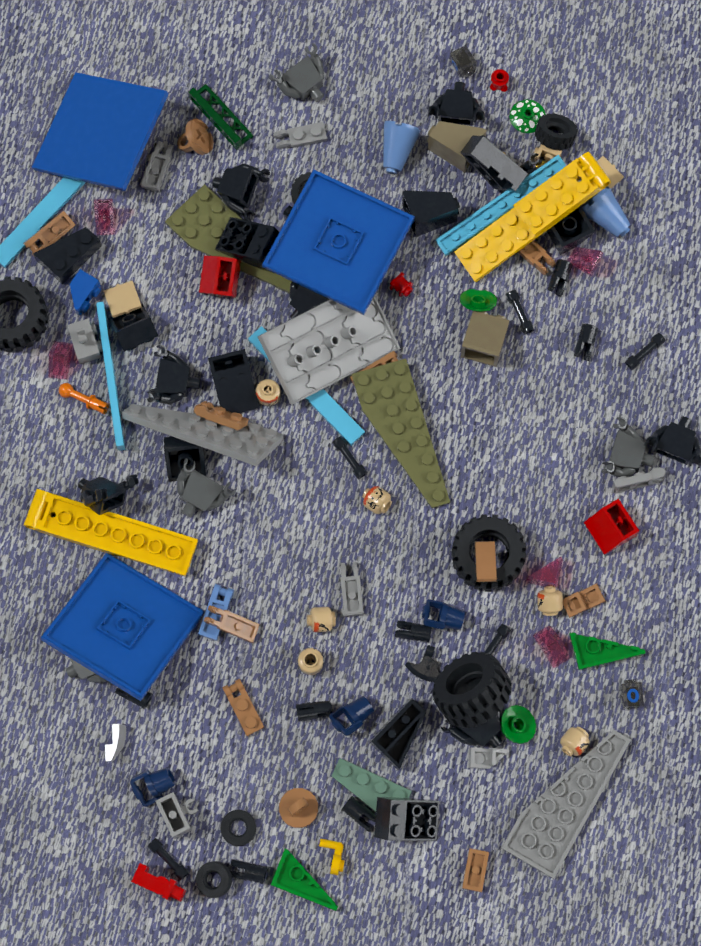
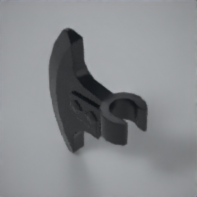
(426, 668)

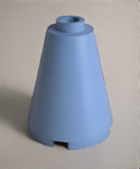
(397, 145)
(607, 213)

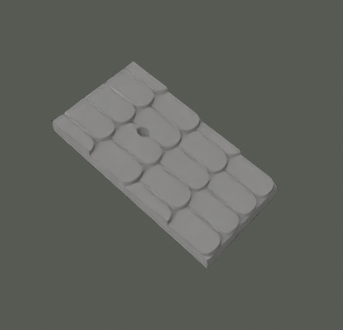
(326, 346)

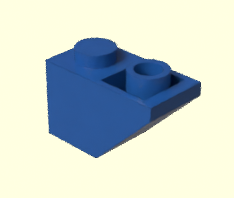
(83, 289)

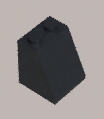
(430, 209)

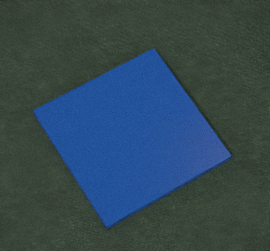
(100, 131)
(338, 242)
(122, 626)

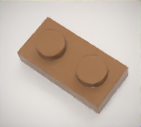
(475, 870)

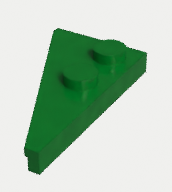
(595, 652)
(296, 880)

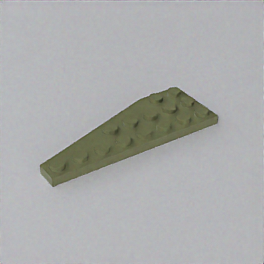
(201, 224)
(395, 412)

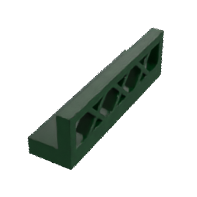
(217, 119)

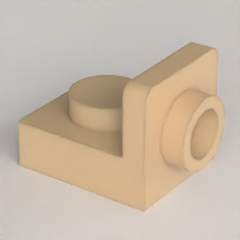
(547, 153)

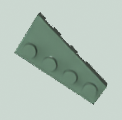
(366, 784)

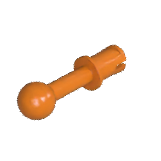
(66, 390)

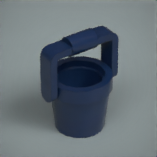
(448, 616)
(356, 713)
(156, 782)

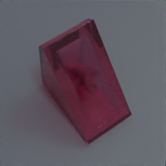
(104, 216)
(586, 259)
(60, 360)
(547, 575)
(551, 646)

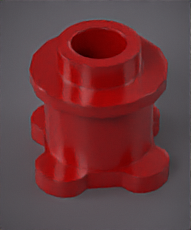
(499, 80)
(401, 285)

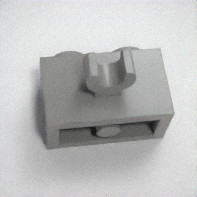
(84, 341)
(175, 814)

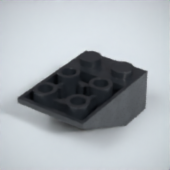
(247, 241)
(234, 382)
(406, 819)

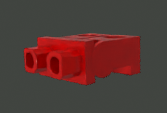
(158, 885)

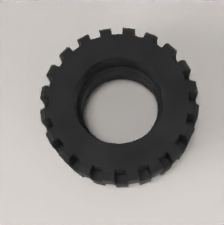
(36, 317)
(495, 528)
(472, 689)

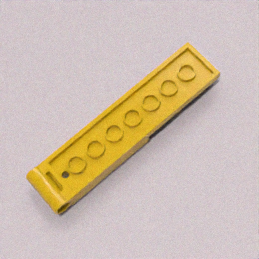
(533, 216)
(110, 533)

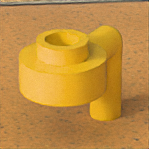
(337, 864)

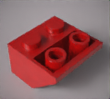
(220, 276)
(611, 526)

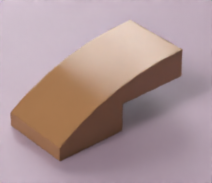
(485, 561)
(583, 600)

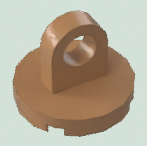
(197, 137)
(298, 808)

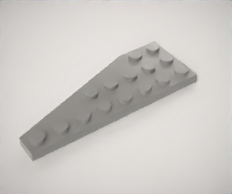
(248, 444)
(556, 817)

